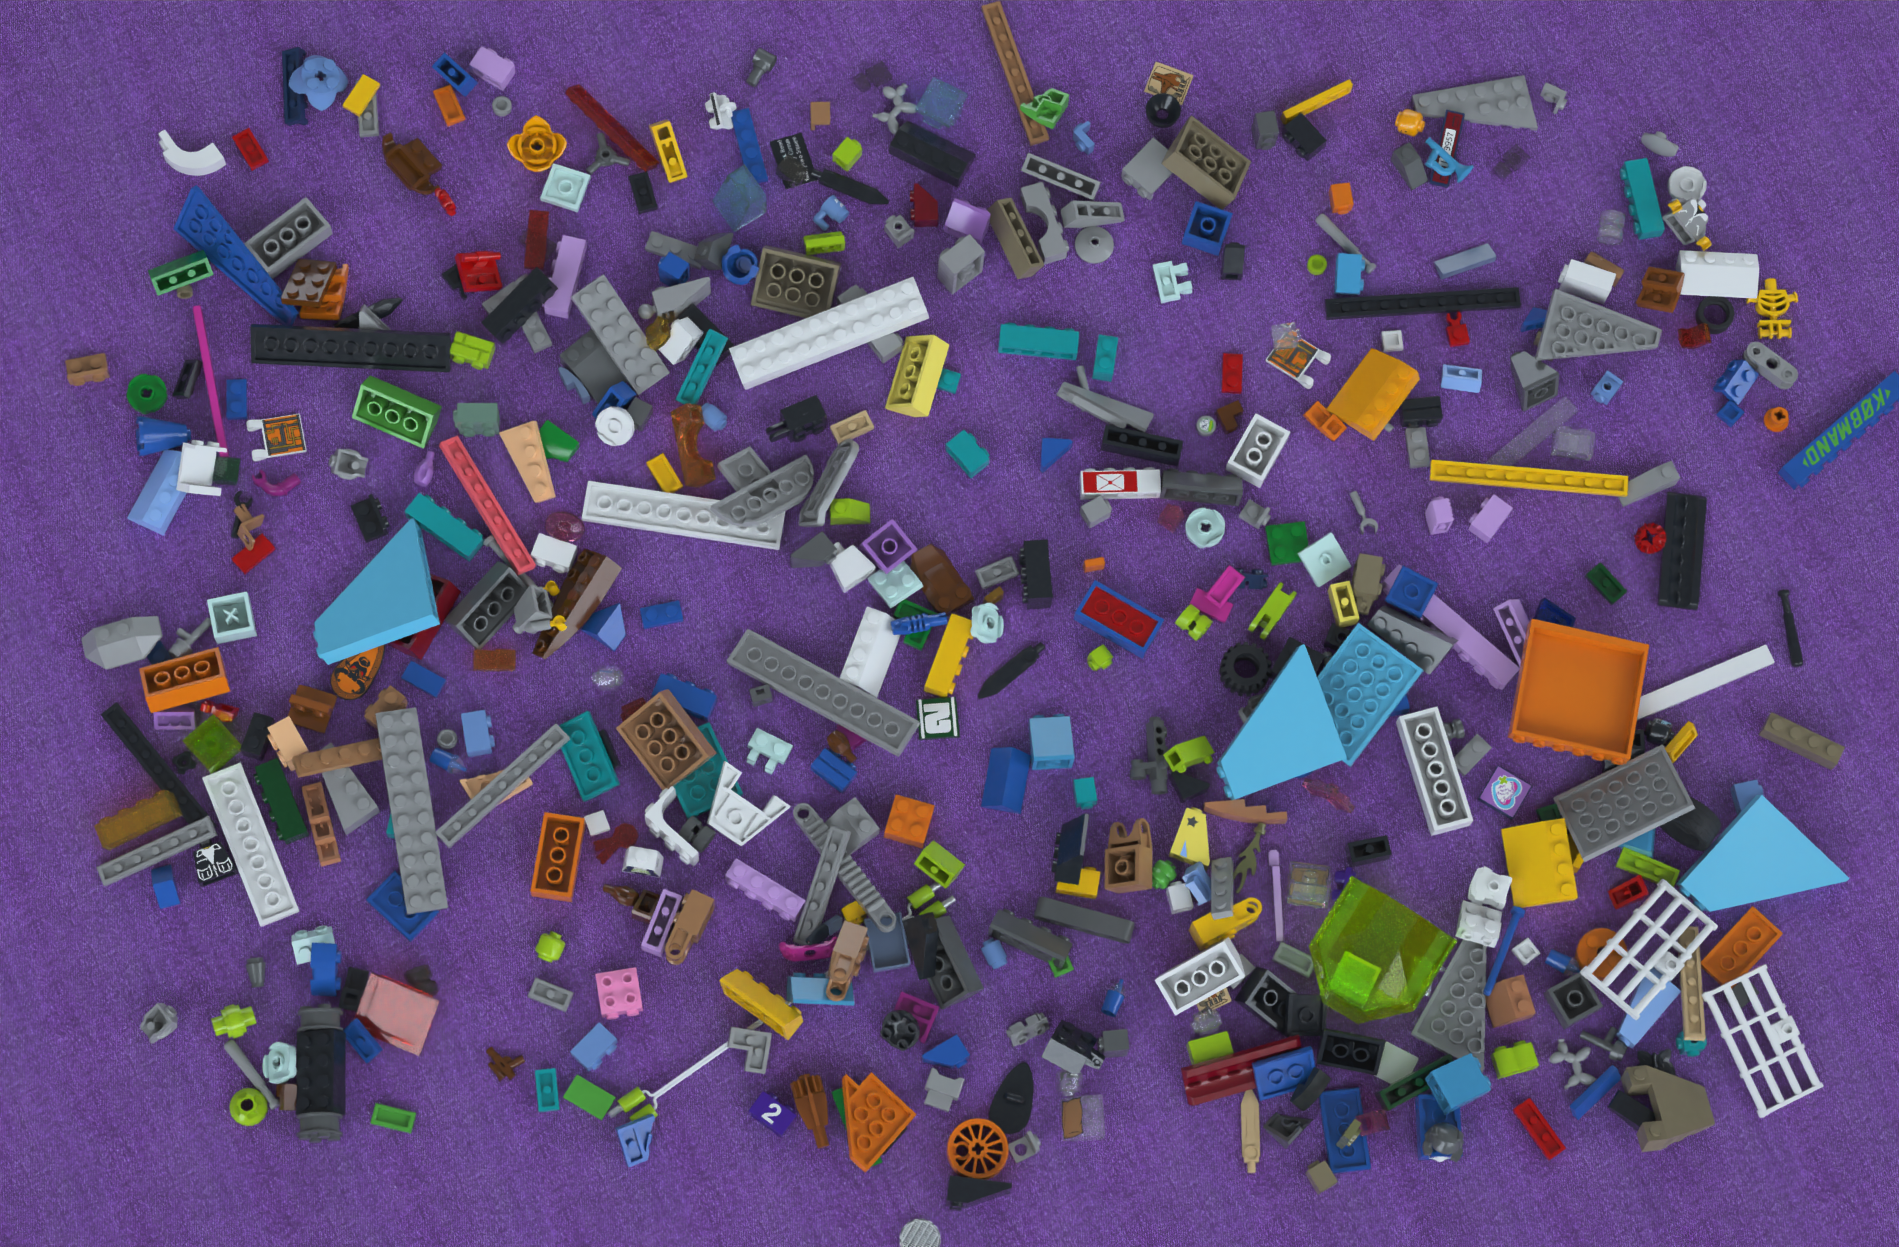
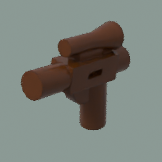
(503, 1066)

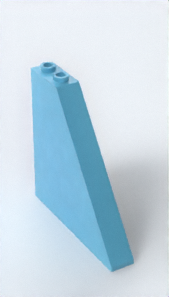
(383, 602)
(1284, 734)
(1757, 860)

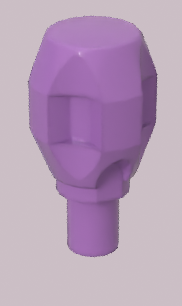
(424, 471)

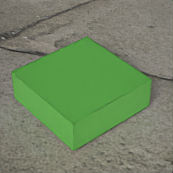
(1067, 967)

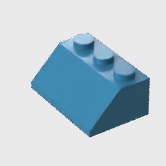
(813, 990)

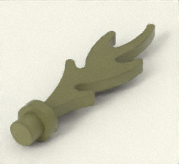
(1250, 860)

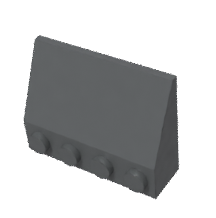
(592, 365)

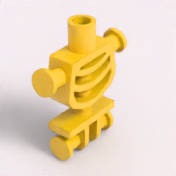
(1767, 300)

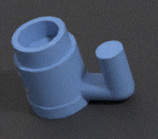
(833, 209)

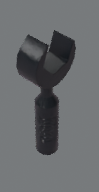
(237, 522)

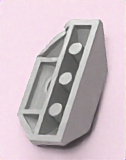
(122, 641)

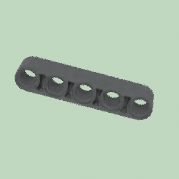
(1084, 920)

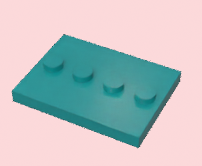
(699, 788)

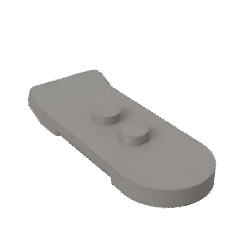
(838, 465)

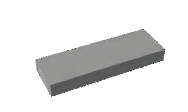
(368, 120)

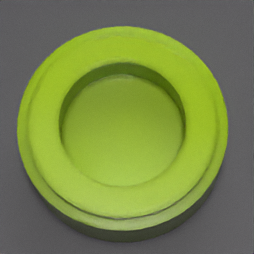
(1316, 264)

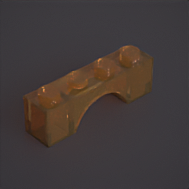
(687, 423)

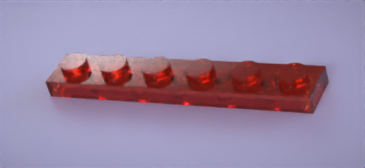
(611, 127)

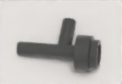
(1616, 1051)

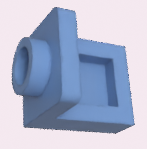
(1082, 141)

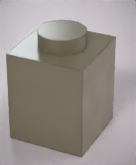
(1320, 1176)

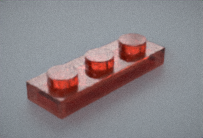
(536, 239)

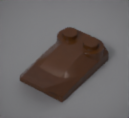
(940, 580)

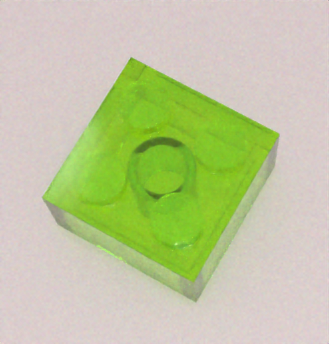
(212, 744)

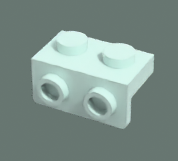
(303, 941)

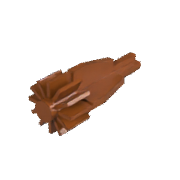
(812, 1106)

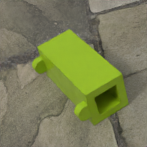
(1189, 754)

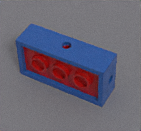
(1118, 619)

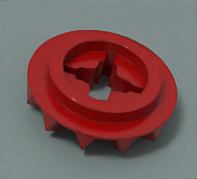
(445, 201)
(1658, 541)

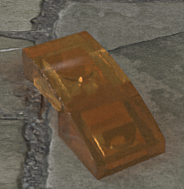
(494, 660)

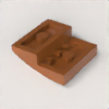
(1660, 289)

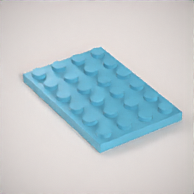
(1364, 687)

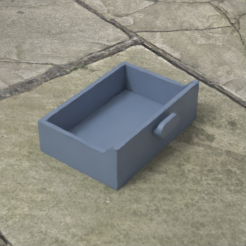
(890, 948)

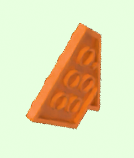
(872, 1118)

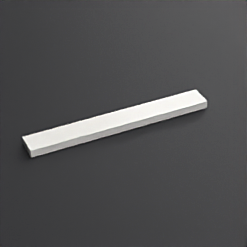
(1704, 681)

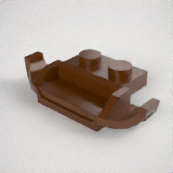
(411, 164)

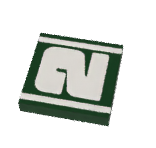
(937, 718)

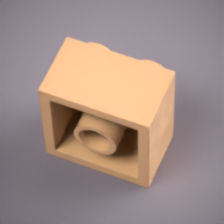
(287, 739)

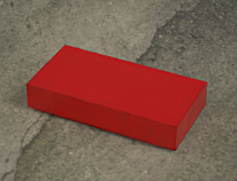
(247, 560)

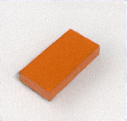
(449, 105)

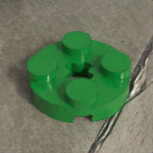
(143, 404)

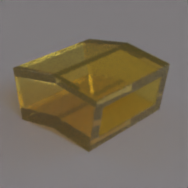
(658, 333)

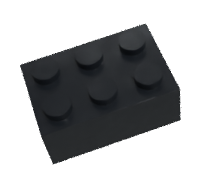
(1035, 574)

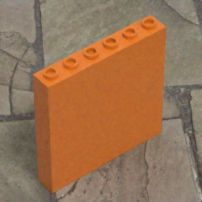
(1578, 691)

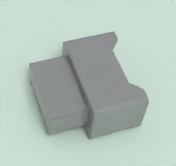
(942, 1090)

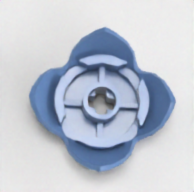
(319, 93)

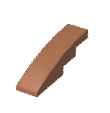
(1238, 811)
(321, 824)

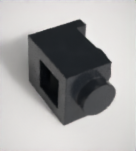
(1332, 640)

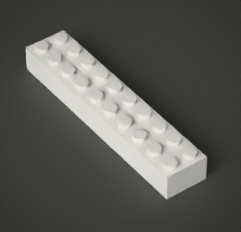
(829, 333)

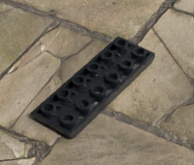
(1682, 551)

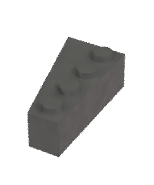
(1412, 638)

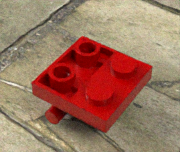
(479, 271)

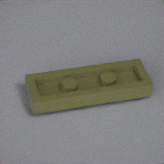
(1350, 1134)

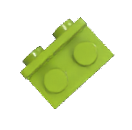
(824, 243)

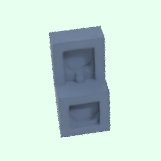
(571, 382)

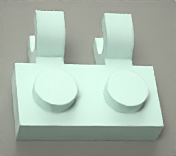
(1166, 281)
(769, 746)

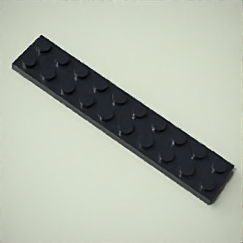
(350, 348)

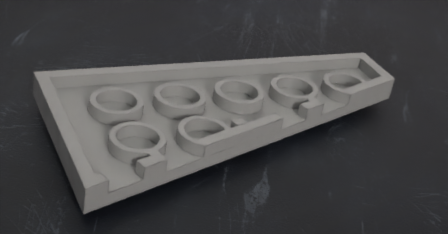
(1486, 103)

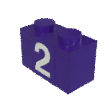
(772, 1113)

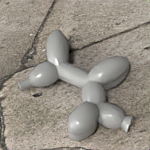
(900, 106)
(1575, 1059)

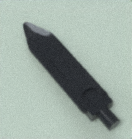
(849, 187)
(380, 309)
(1010, 671)

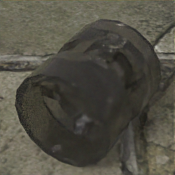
(420, 979)

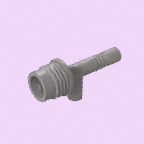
(182, 647)

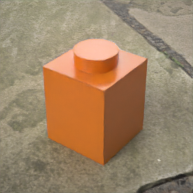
(1341, 198)

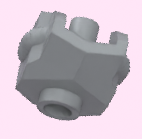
(348, 464)
(159, 1022)

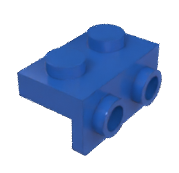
(1736, 380)

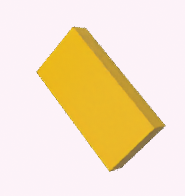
(361, 95)
(664, 474)
(1681, 741)

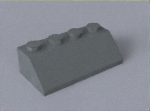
(1201, 487)
(487, 605)
(1029, 938)
(954, 973)

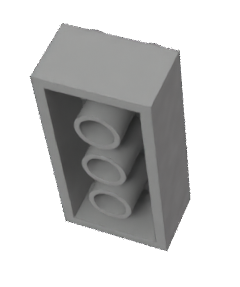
(289, 237)

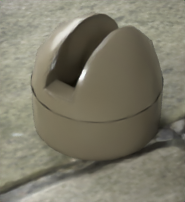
(185, 292)

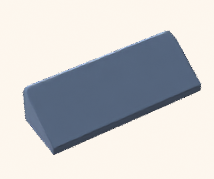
(1465, 261)

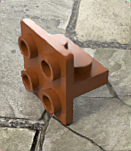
(311, 708)

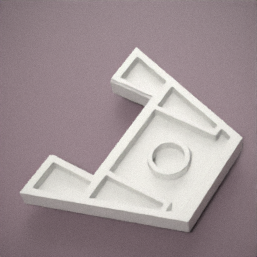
(735, 815)

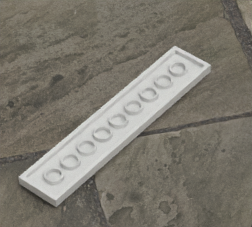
(673, 515)

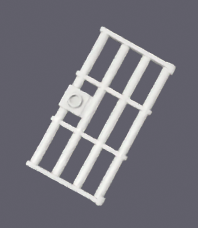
(1662, 960)
(1776, 1033)

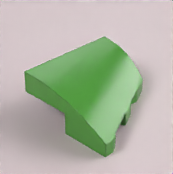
(1047, 107)

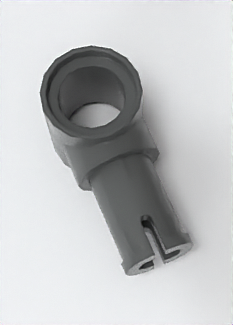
(762, 62)

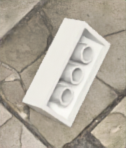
(1719, 274)
(871, 652)
(1201, 976)

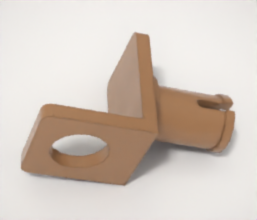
(248, 524)

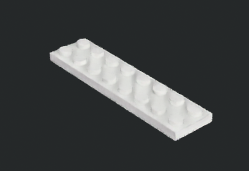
(250, 844)

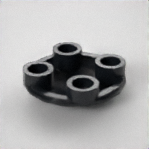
(900, 1029)

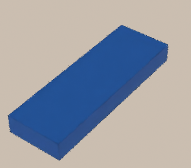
(1595, 1092)

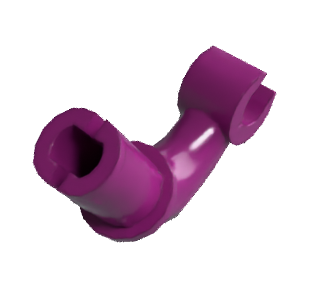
(276, 489)

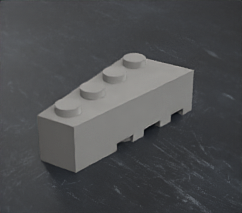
(349, 797)

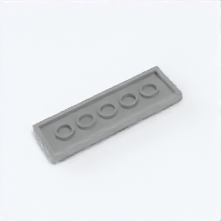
(619, 334)

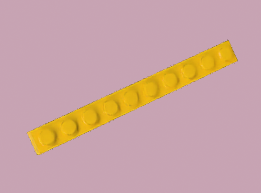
(1528, 478)

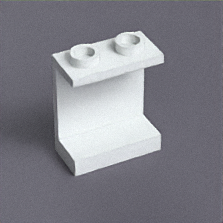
(198, 468)

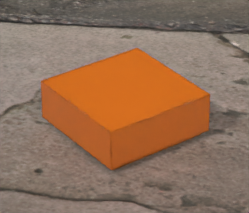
(1094, 564)

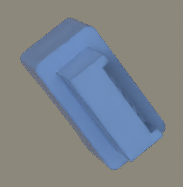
(1198, 882)

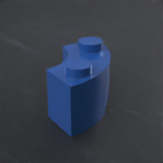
(325, 969)

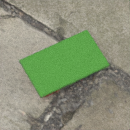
(589, 1097)

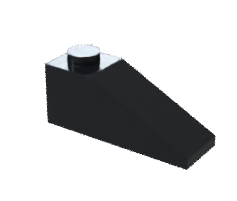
(923, 943)

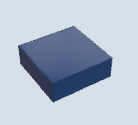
(1730, 413)

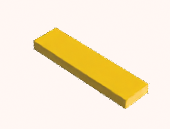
(1317, 101)

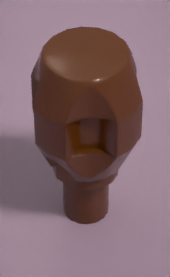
(840, 744)
(622, 894)

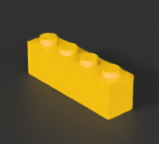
(948, 657)

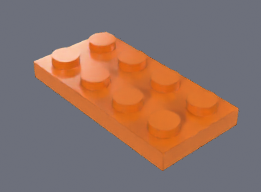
(1741, 947)

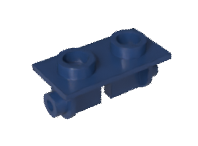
(1255, 578)

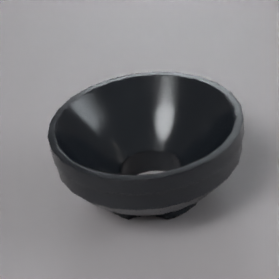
(1163, 102)

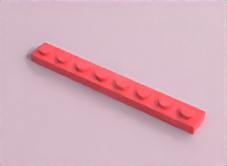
(487, 505)

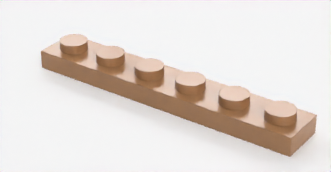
(337, 757)

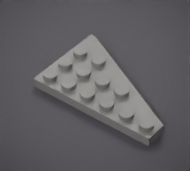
(1587, 329)
(1456, 1009)

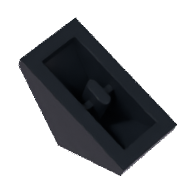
(1187, 786)

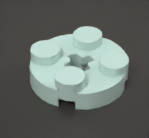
(1201, 538)
(985, 614)
(286, 1056)

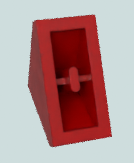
(1628, 892)

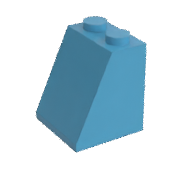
(1051, 742)
(1458, 1083)

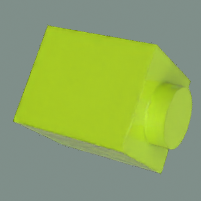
(847, 153)

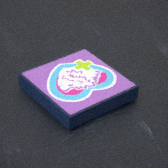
(1504, 792)

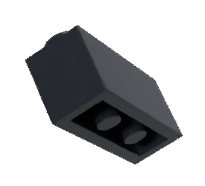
(704, 325)

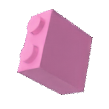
(619, 993)

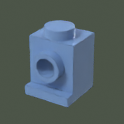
(1610, 381)

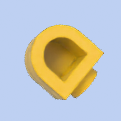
(854, 913)

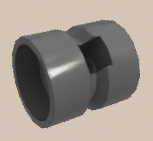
(702, 838)

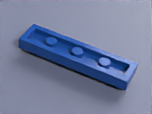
(749, 144)

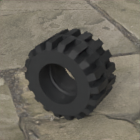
(1238, 683)

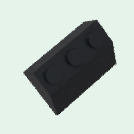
(1070, 850)
(1350, 1051)

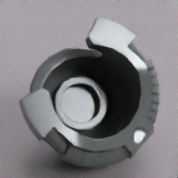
(1444, 1139)

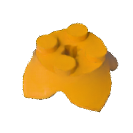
(534, 133)

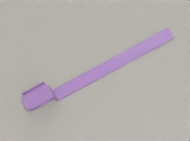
(1273, 860)

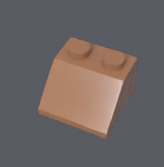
(1509, 1002)

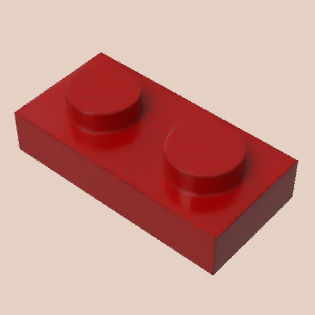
(250, 149)
(1232, 373)

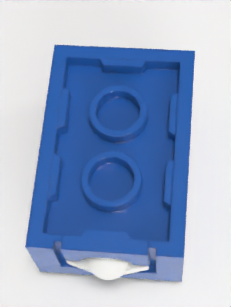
(1428, 1114)

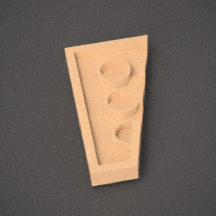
(529, 457)

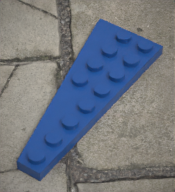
(208, 231)

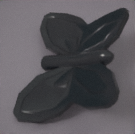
(1659, 1061)

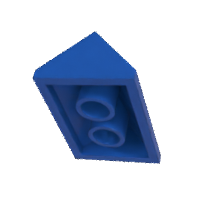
(1006, 779)

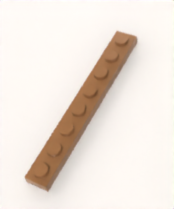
(1013, 69)

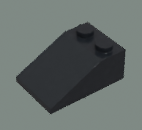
(1265, 998)
(968, 1192)

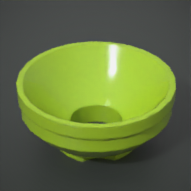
(253, 1116)

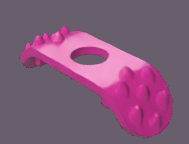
(797, 953)

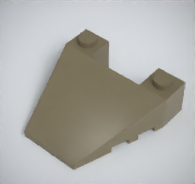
(1677, 1104)

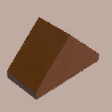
(645, 906)

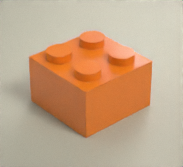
(909, 821)

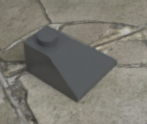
(814, 553)

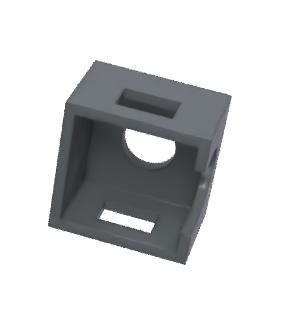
(764, 697)

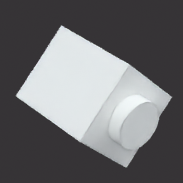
(1179, 897)

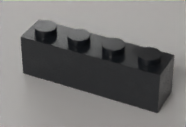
(519, 305)
(1141, 445)

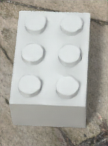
(1257, 450)

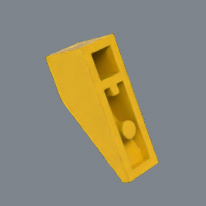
(668, 150)

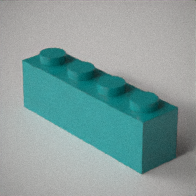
(1642, 199)
(1038, 341)
(445, 527)

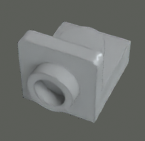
(1554, 94)
(1255, 514)

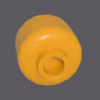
(1409, 122)

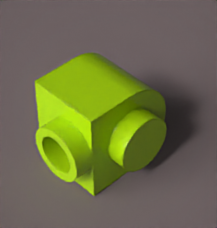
(1100, 658)

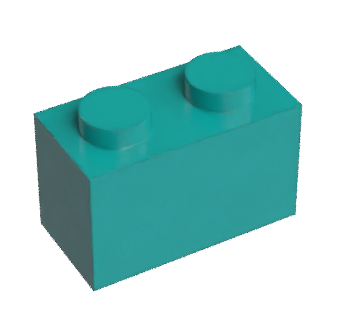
(1105, 358)
(967, 453)

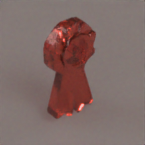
(624, 836)

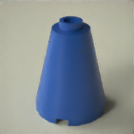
(159, 435)

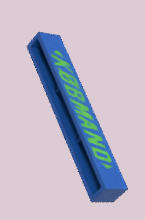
(1841, 433)

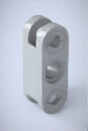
(1783, 373)

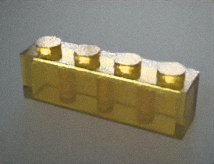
(137, 820)

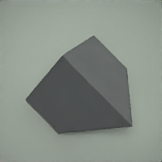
(1286, 1128)

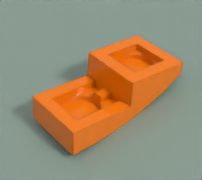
(1326, 423)

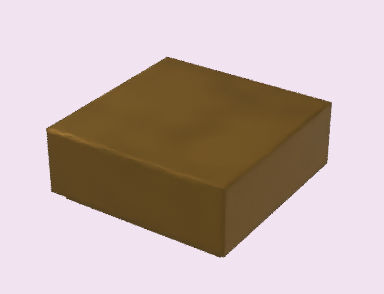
(995, 596)

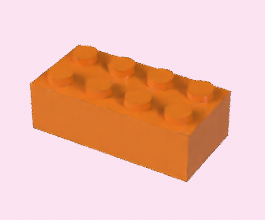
(184, 680)
(558, 857)

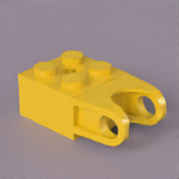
(1209, 932)

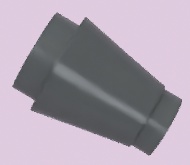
(256, 971)

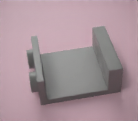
(1145, 169)

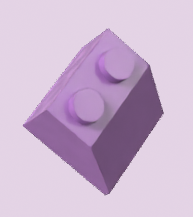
(888, 546)

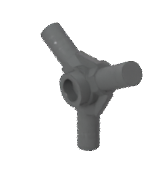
(605, 156)

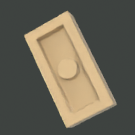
(852, 427)

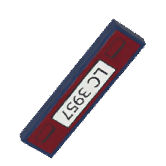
(1449, 142)

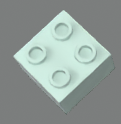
(232, 617)

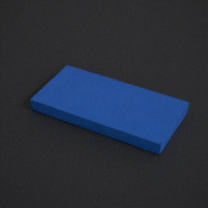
(1337, 1113)

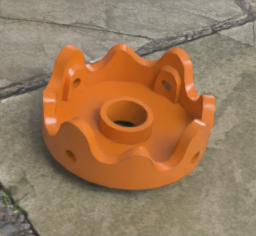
(1588, 947)

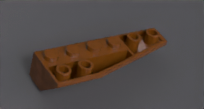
(578, 598)

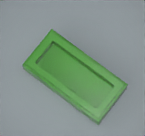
(393, 1118)

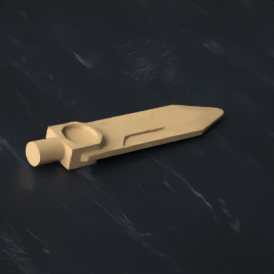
(1250, 1130)

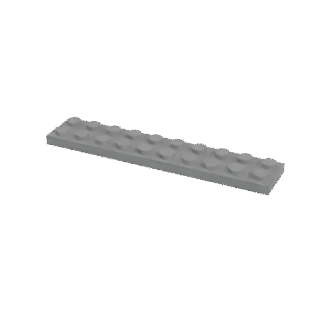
(823, 692)
(411, 811)

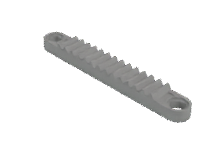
(849, 872)

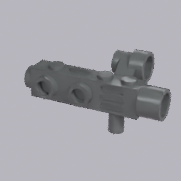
(1157, 764)

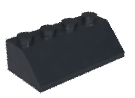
(931, 153)

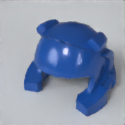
(739, 265)

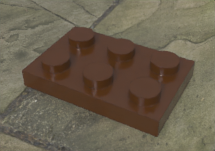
(308, 283)

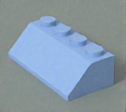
(159, 496)

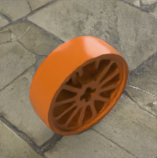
(970, 1145)

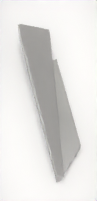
(1105, 408)

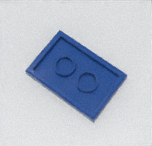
(390, 903)
(1283, 1072)

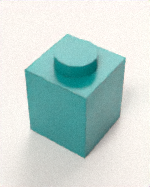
(1084, 792)

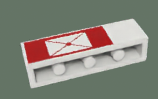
(1120, 483)

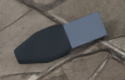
(827, 928)

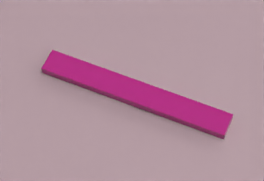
(210, 379)

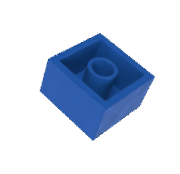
(1207, 228)

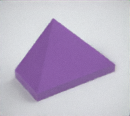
(175, 718)

